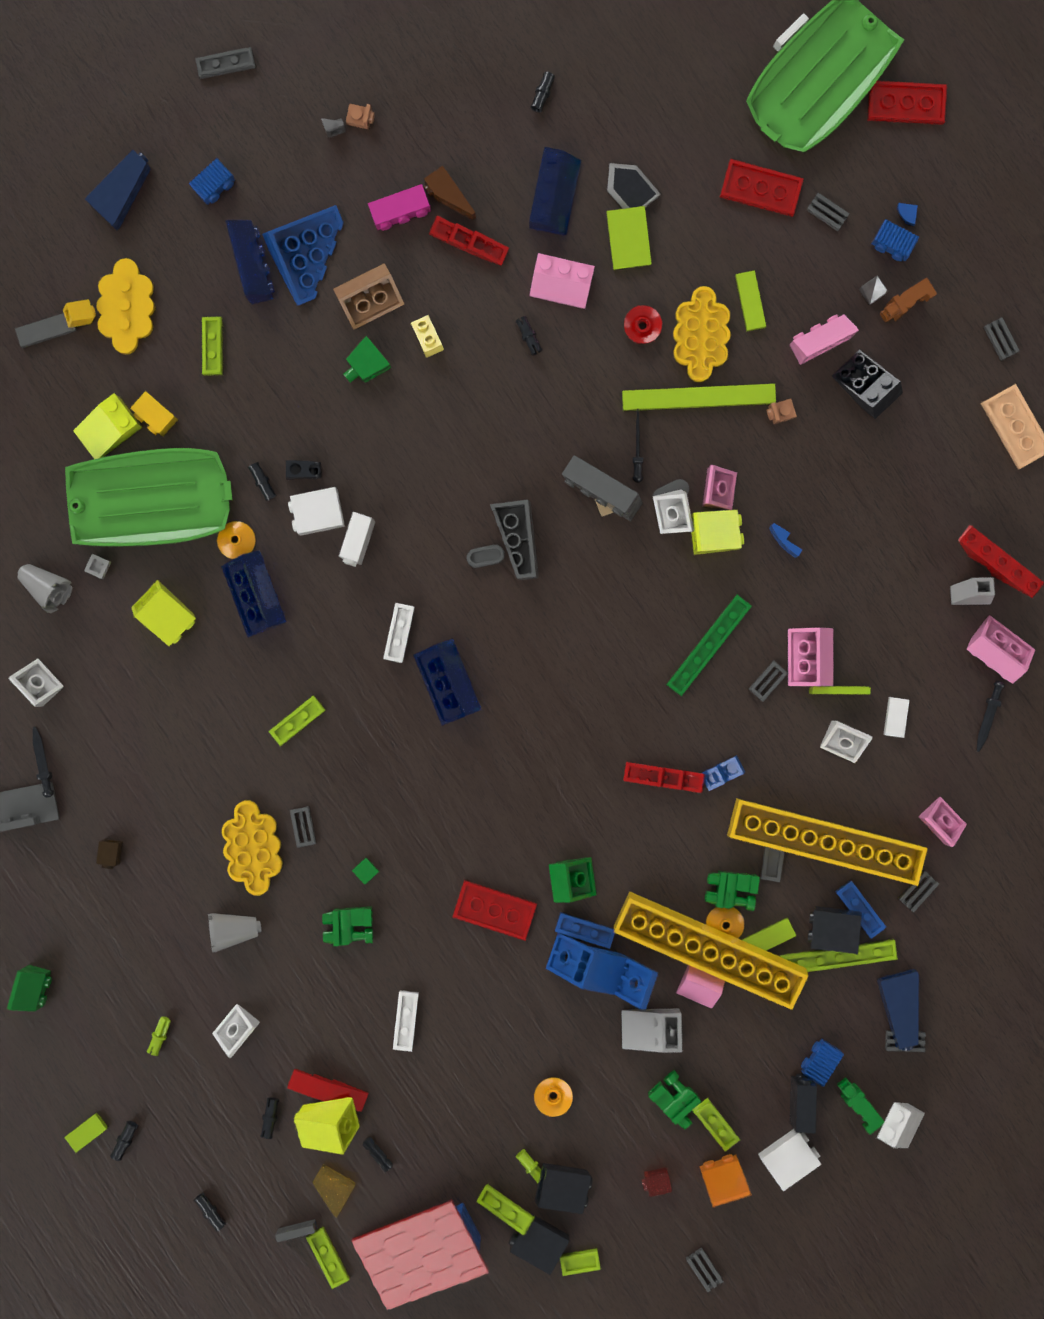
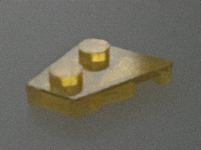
(333, 1188)

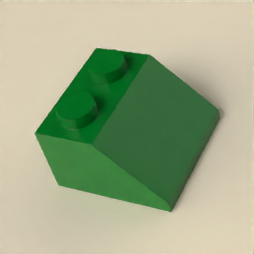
(572, 880)
(29, 989)

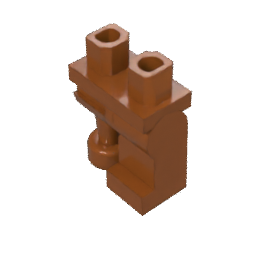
(902, 304)

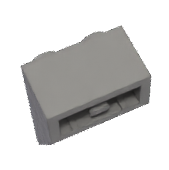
(652, 1030)

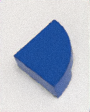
(907, 213)

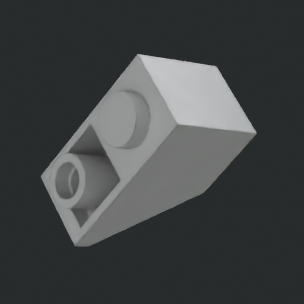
(973, 592)

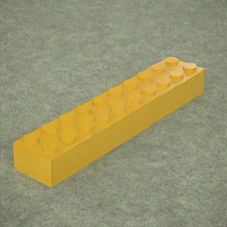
(827, 842)
(710, 950)

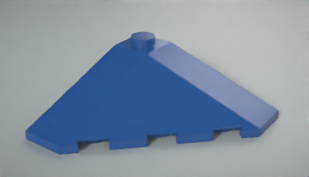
(302, 251)

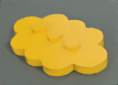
(125, 306)
(701, 334)
(252, 847)

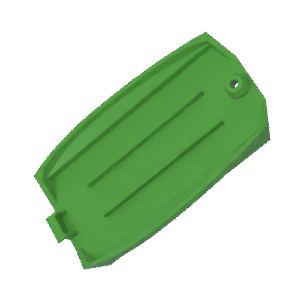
(822, 74)
(147, 497)

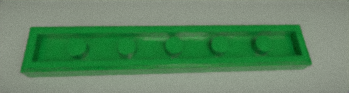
(709, 645)

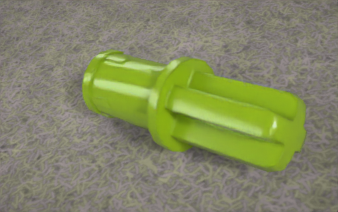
(159, 1036)
(529, 1164)

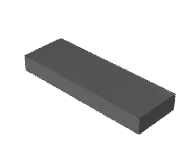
(225, 62)
(43, 330)

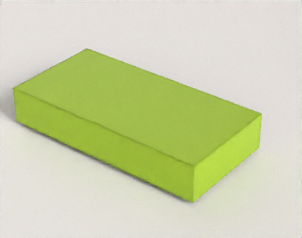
(86, 1132)
(580, 1262)

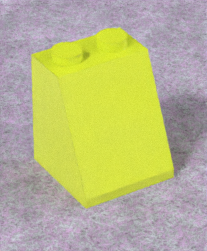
(716, 531)
(163, 613)
(327, 1125)

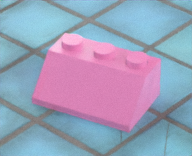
(561, 281)
(822, 338)
(1001, 650)
(810, 657)

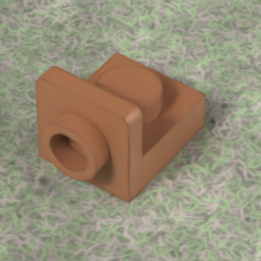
(360, 116)
(781, 411)

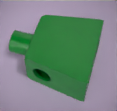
(366, 362)

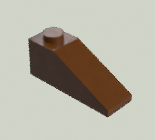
(446, 192)

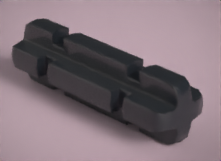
(377, 1154)

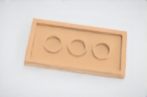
(1015, 426)

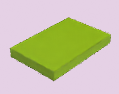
(628, 238)

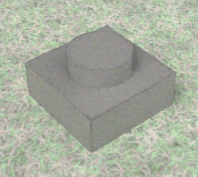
(97, 566)

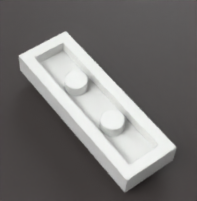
(399, 632)
(405, 1020)

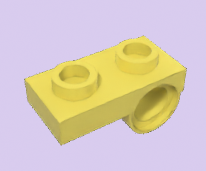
(427, 336)

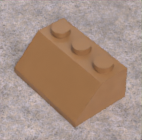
(368, 296)

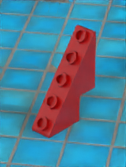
(999, 562)

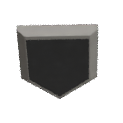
(630, 186)

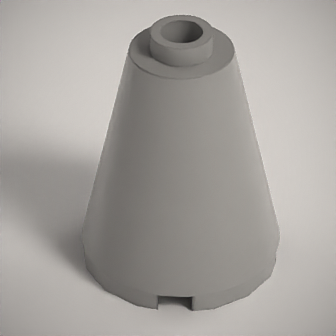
(45, 587)
(231, 930)

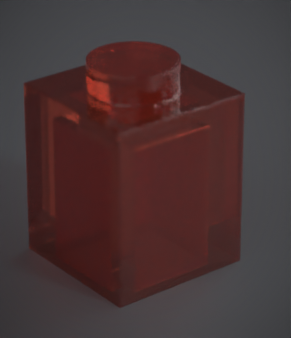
(657, 1182)

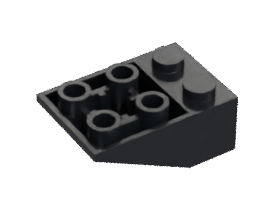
(868, 384)

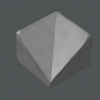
(333, 127)
(873, 290)

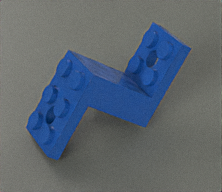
(601, 971)

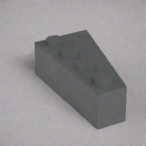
(602, 487)
(518, 536)

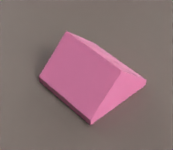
(719, 488)
(943, 822)
(700, 986)

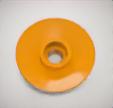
(245, 543)
(732, 916)
(553, 1106)

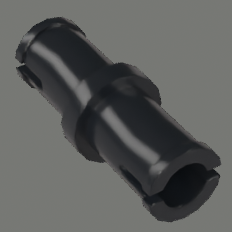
(542, 92)
(529, 335)
(262, 481)
(269, 1118)
(124, 1140)
(209, 1211)

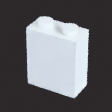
(316, 511)
(357, 539)
(901, 1125)
(790, 1159)

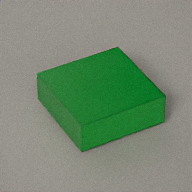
(365, 870)

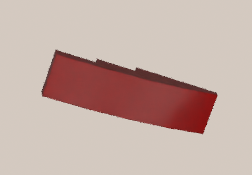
(468, 241)
(664, 777)
(325, 1089)

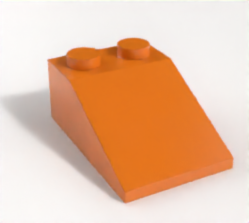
(724, 1180)

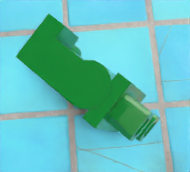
(727, 886)
(343, 925)
(855, 1099)
(675, 1106)

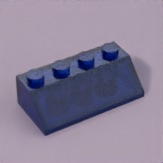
(554, 191)
(249, 260)
(253, 593)
(447, 681)

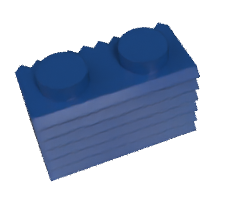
(212, 182)
(894, 241)
(821, 1062)

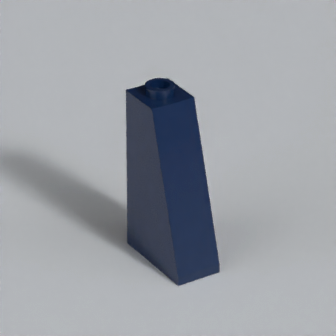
(119, 189)
(901, 1005)

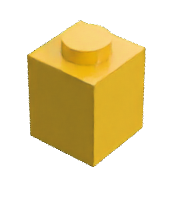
(79, 313)

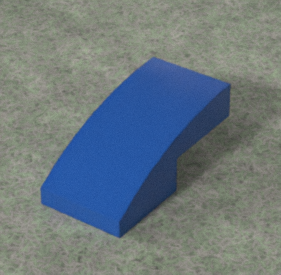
(780, 536)
(723, 772)

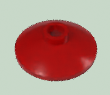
(645, 315)

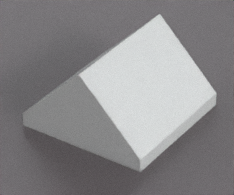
(673, 512)
(36, 683)
(845, 741)
(235, 1029)

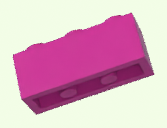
(399, 207)

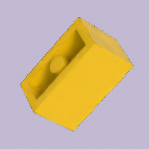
(154, 414)

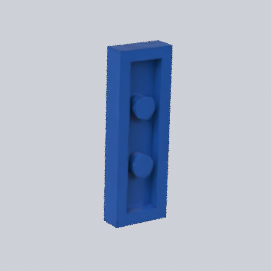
(856, 902)
(585, 930)

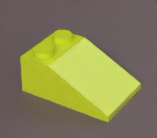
(107, 427)

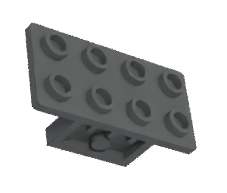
(26, 807)

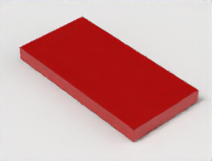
(907, 102)
(761, 187)
(494, 910)

